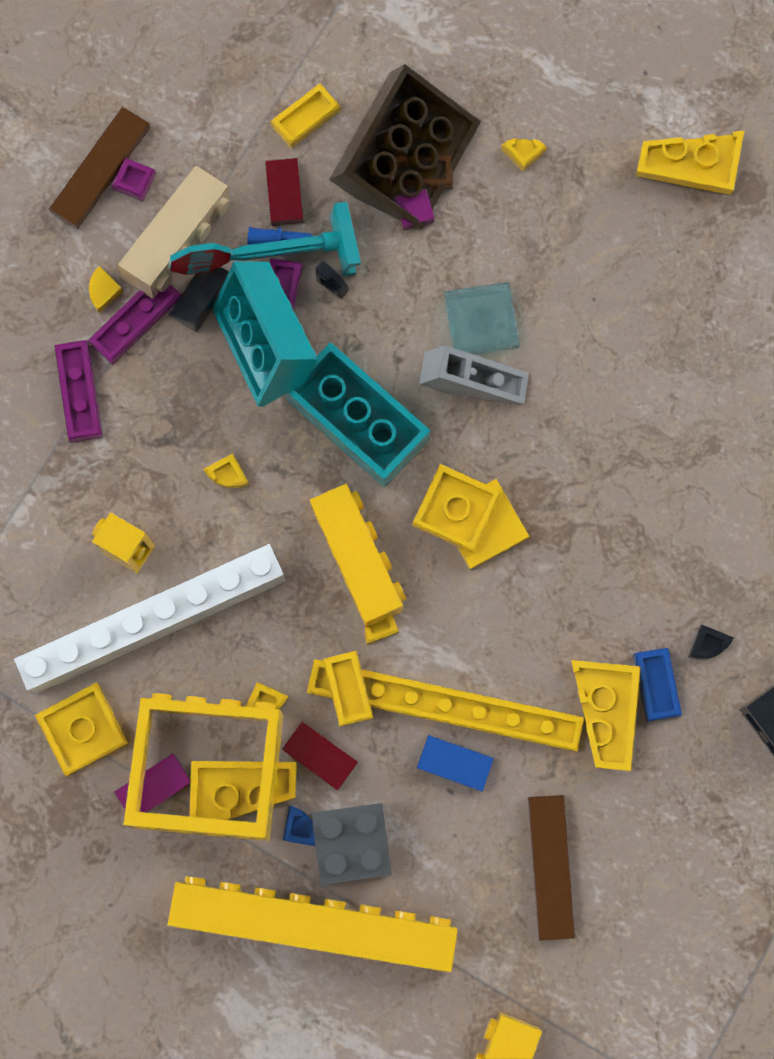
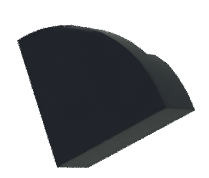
(331, 279)
(709, 643)

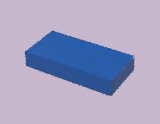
(657, 685)
(455, 763)

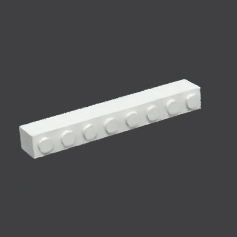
(149, 620)

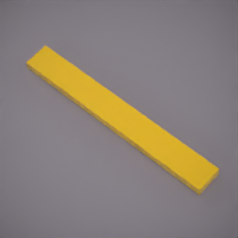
(461, 709)

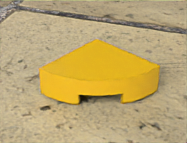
(523, 151)
(102, 289)
(226, 473)
(381, 630)
(266, 694)

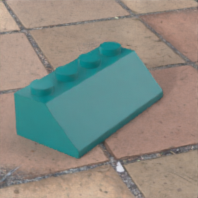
(263, 331)

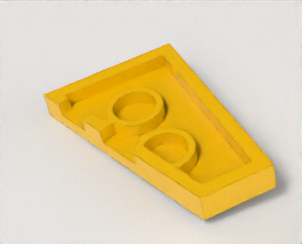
(697, 163)
(610, 710)
(233, 787)

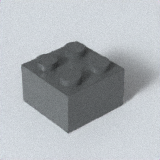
(351, 843)

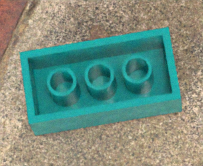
(359, 416)

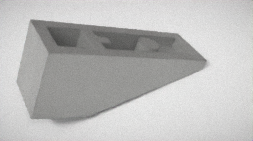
(472, 376)

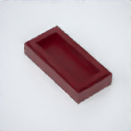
(284, 191)
(320, 756)

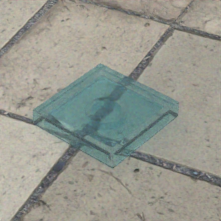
(482, 318)

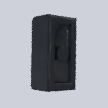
(198, 298)

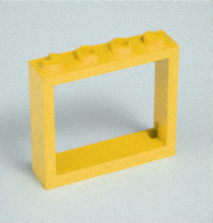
(205, 826)

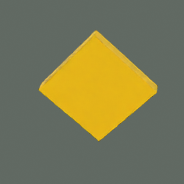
(456, 508)
(500, 534)
(81, 729)

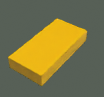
(305, 115)
(348, 688)

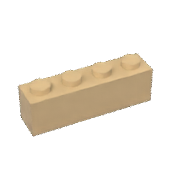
(178, 225)

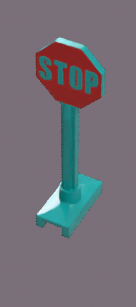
(210, 256)

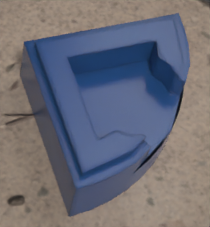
(298, 827)

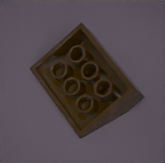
(408, 121)

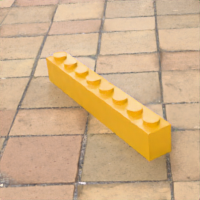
(313, 925)

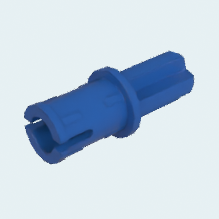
(258, 235)

